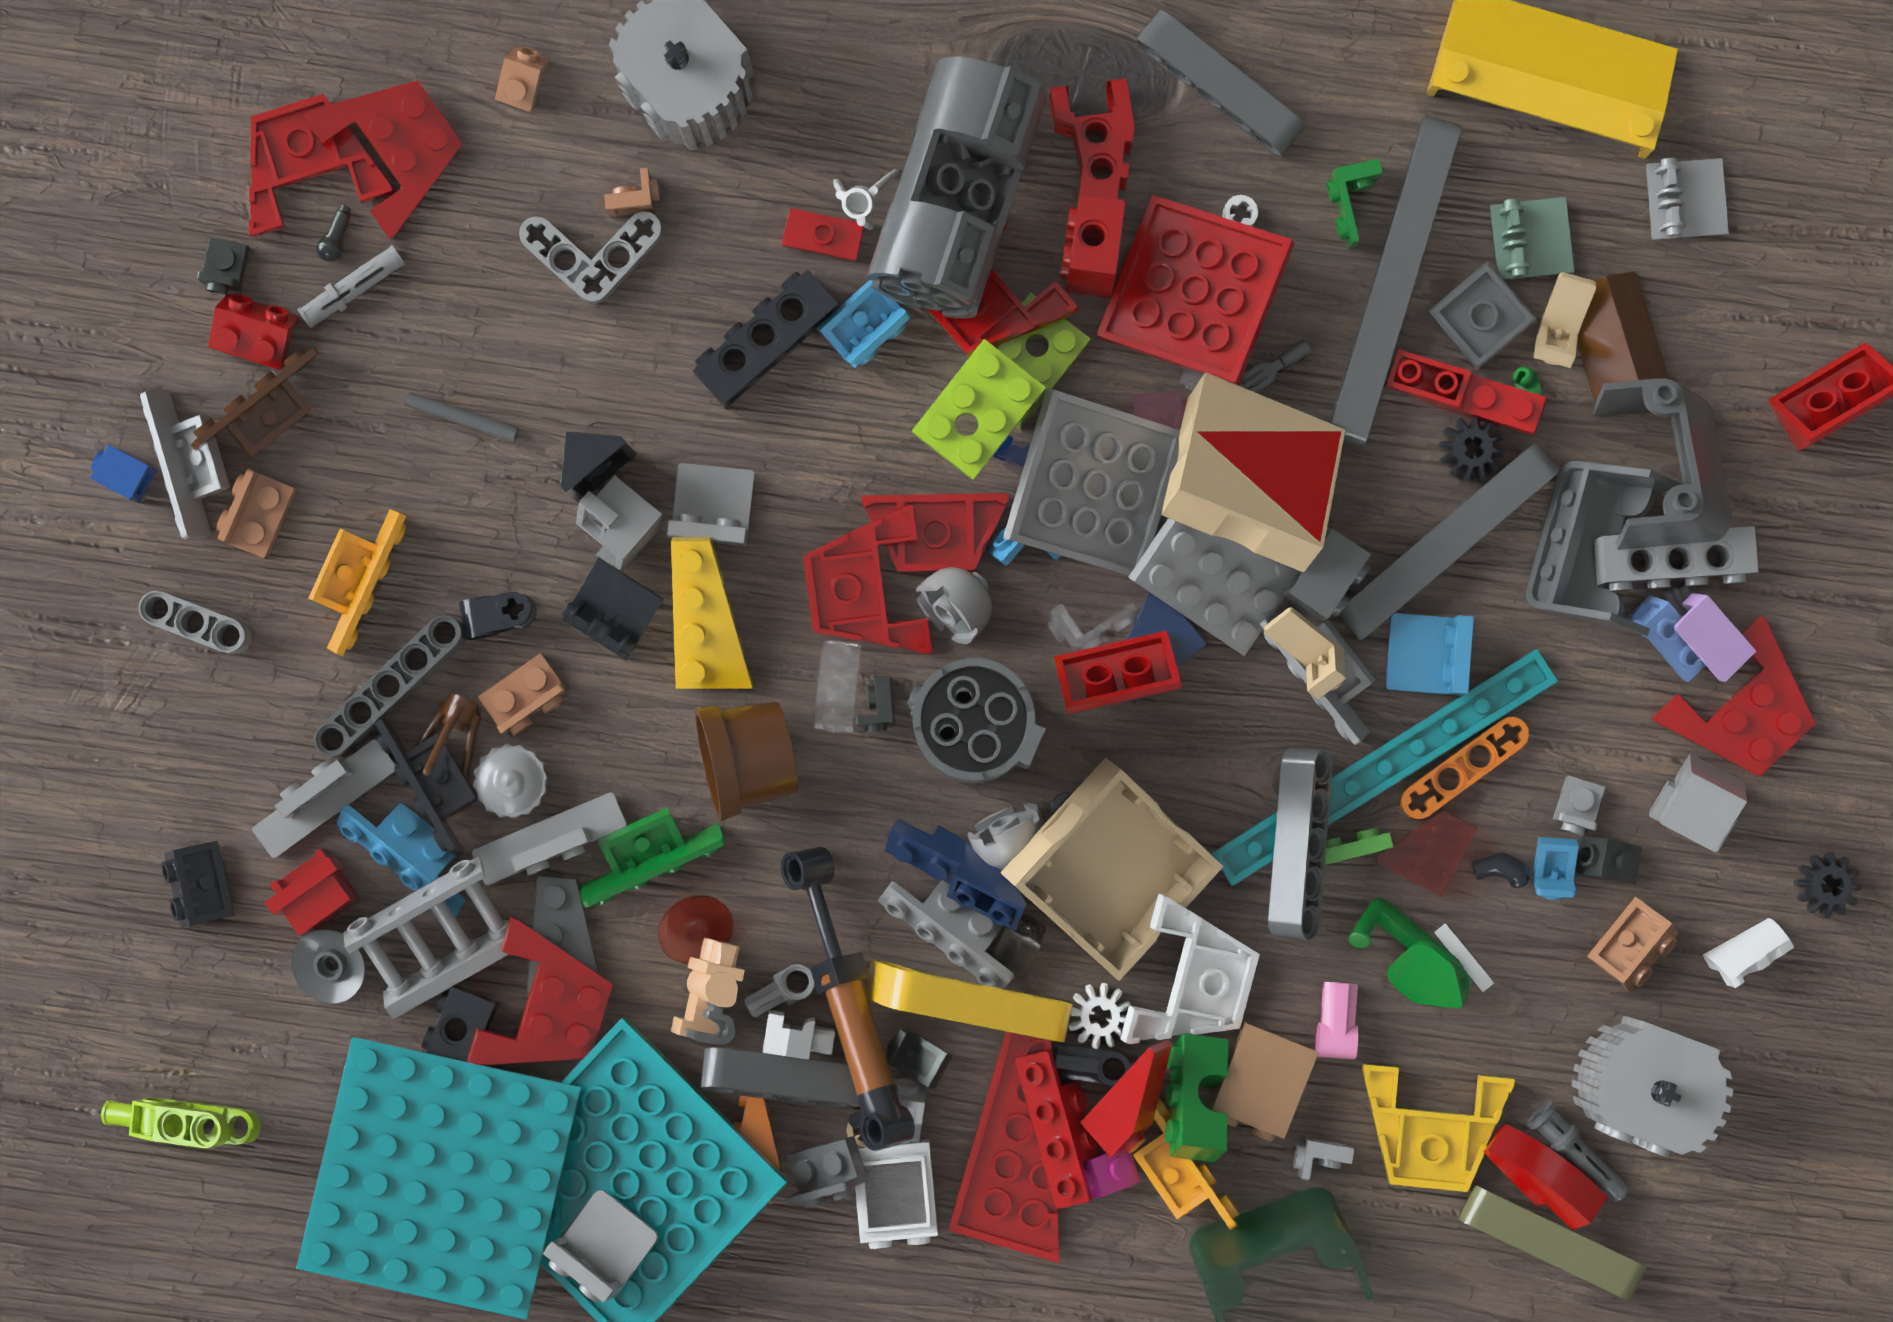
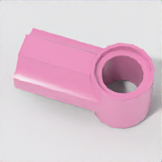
(1337, 1030)

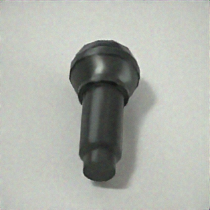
(330, 246)

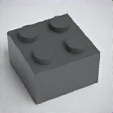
(1323, 584)

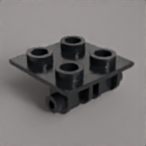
(612, 609)

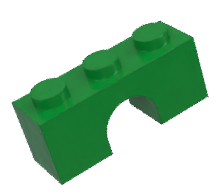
(1193, 1128)

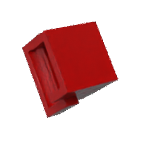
(312, 893)

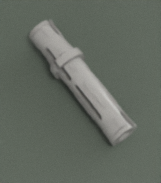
(350, 287)

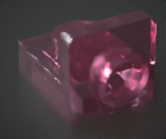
(1160, 408)

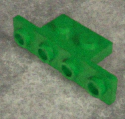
(646, 851)

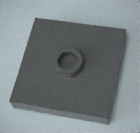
(1482, 315)

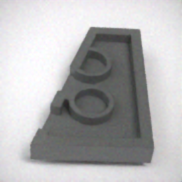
(562, 920)

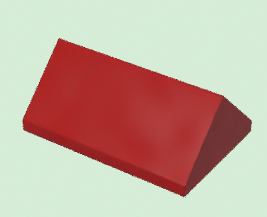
(1834, 395)
(1117, 672)

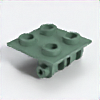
(1532, 238)

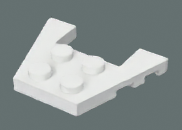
(1208, 984)

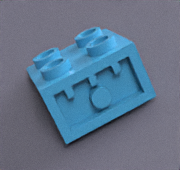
(1429, 654)

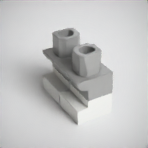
(796, 1040)

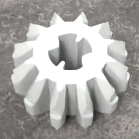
(1093, 1027)

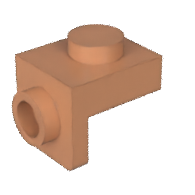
(521, 78)

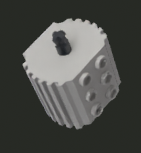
(682, 70)
(1652, 1087)

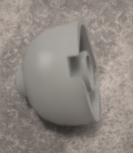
(957, 601)
(1005, 834)

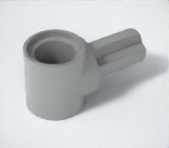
(778, 991)

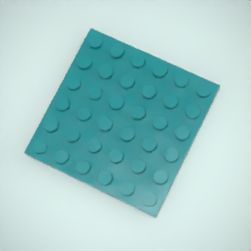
(665, 1158)
(439, 1178)

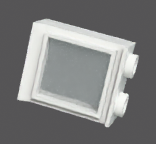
(897, 1196)

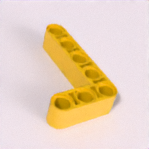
(967, 1002)

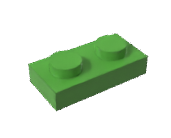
(1367, 842)

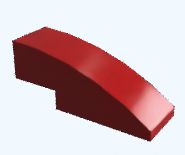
(1545, 1177)

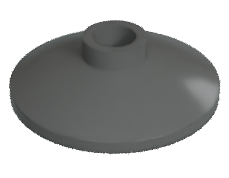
(317, 975)

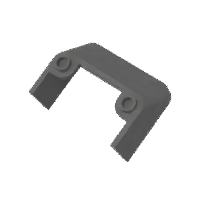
(1585, 505)
(1701, 506)

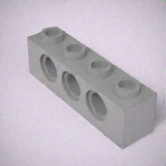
(1737, 561)

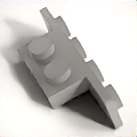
(186, 472)
(1335, 701)
(322, 797)
(556, 836)
(951, 928)

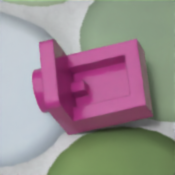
(1111, 1174)

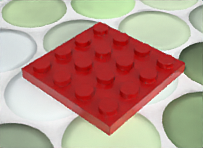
(1195, 289)

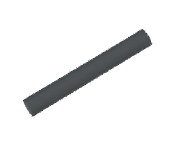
(462, 417)

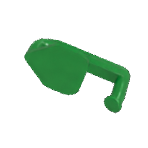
(1426, 969)

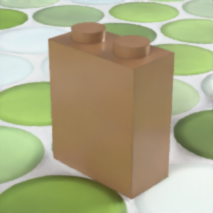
(1263, 1081)

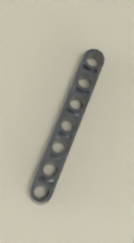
(1448, 540)

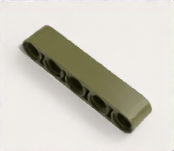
(1552, 1243)

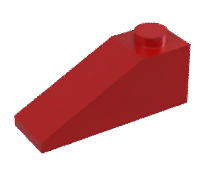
(1130, 1104)

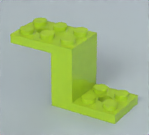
(1000, 391)

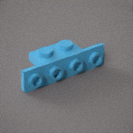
(402, 844)

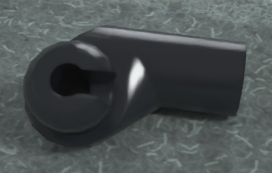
(1505, 865)

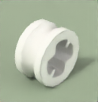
(1234, 203)

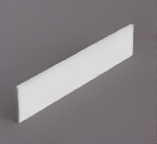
(1466, 959)

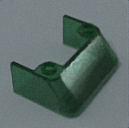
(1269, 1233)

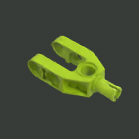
(181, 1122)

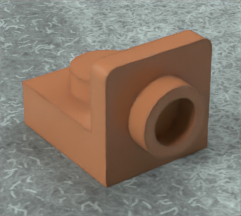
(628, 201)

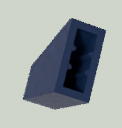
(1158, 617)

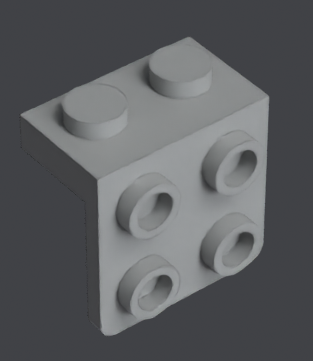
(602, 1247)

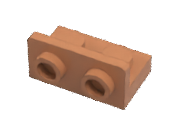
(255, 513)
(523, 695)
(1634, 944)

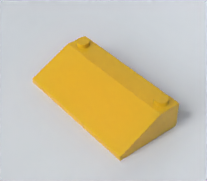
(1556, 69)

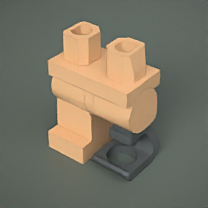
(711, 990)

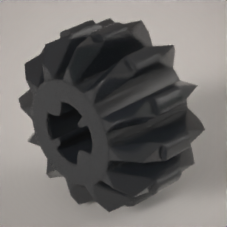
(1484, 449)
(1829, 869)

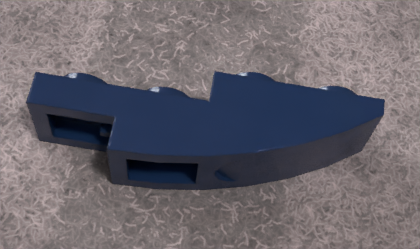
(953, 860)

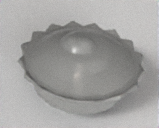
(510, 781)

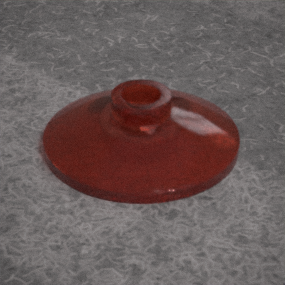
(686, 941)

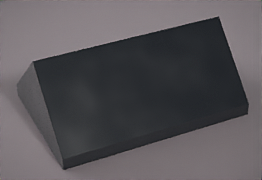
(591, 461)

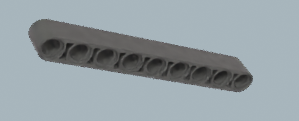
(1394, 278)

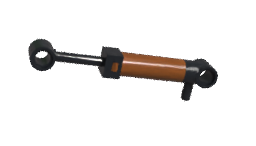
(881, 1116)

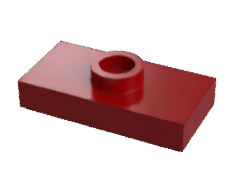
(822, 235)

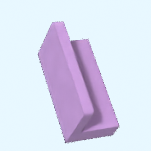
(1713, 637)

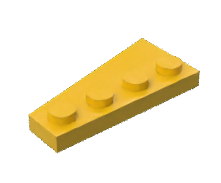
(704, 625)

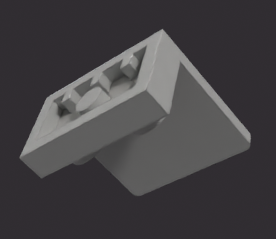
(712, 504)

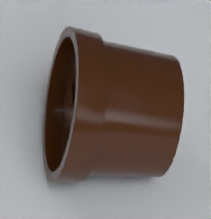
(745, 756)

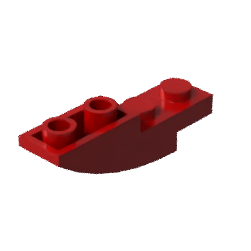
(1466, 393)

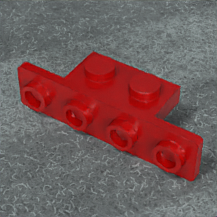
(1056, 1119)

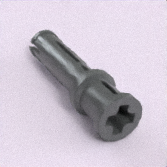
(1566, 1140)

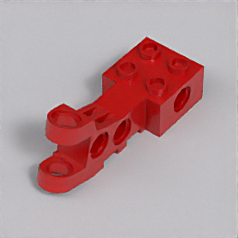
(1098, 219)

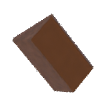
(1618, 335)

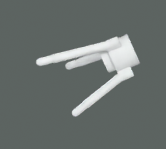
(860, 199)

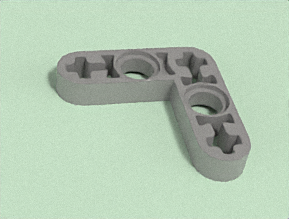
(585, 267)

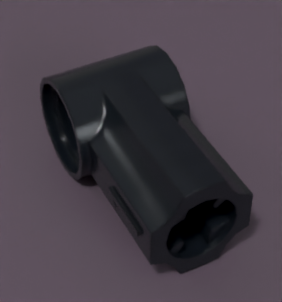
(1087, 1063)

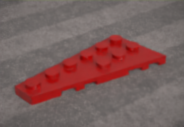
(1005, 1181)

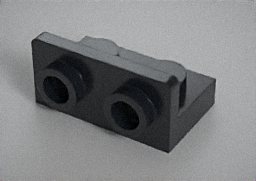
(197, 884)

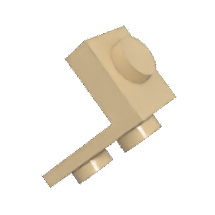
(1563, 319)
(1312, 648)

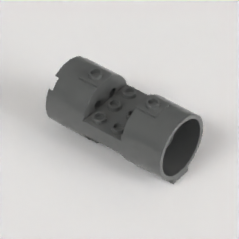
(957, 186)
(990, 730)

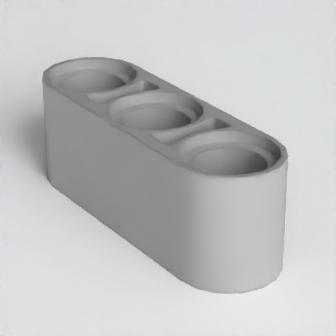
(177, 622)

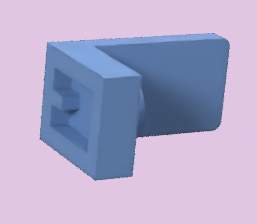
(1661, 618)

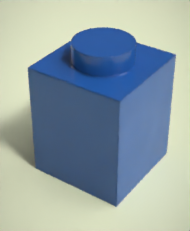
(122, 473)

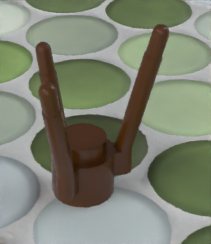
(455, 714)

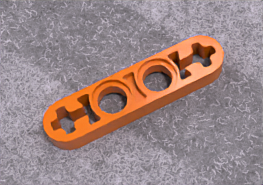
(1466, 771)

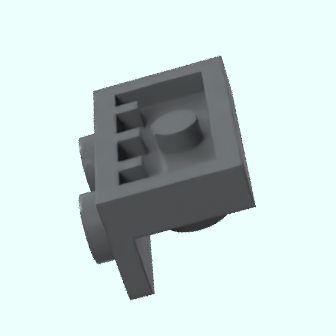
(826, 1171)

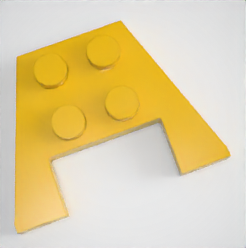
(1432, 1146)

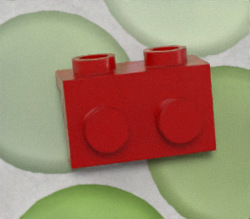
(252, 330)

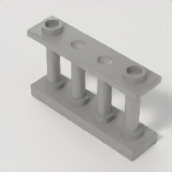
(436, 973)

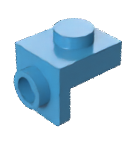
(1555, 867)

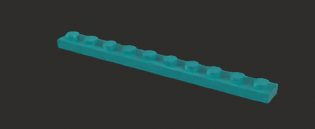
(1401, 756)

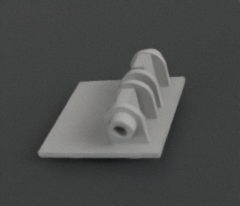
(1687, 198)

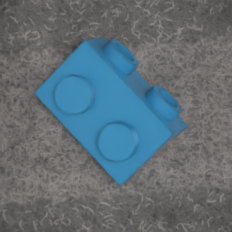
(863, 325)

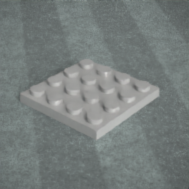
(1093, 483)
(1214, 582)

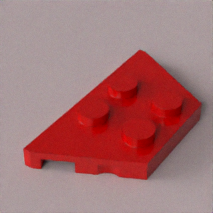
(948, 527)

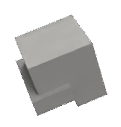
(618, 522)
(1701, 803)

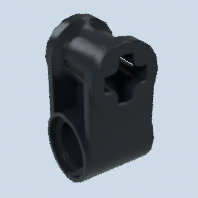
(490, 614)

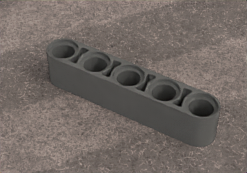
(1220, 83)
(372, 693)
(1300, 843)
(778, 1078)

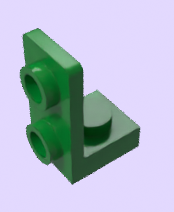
(1359, 178)

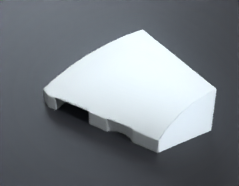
(1748, 952)

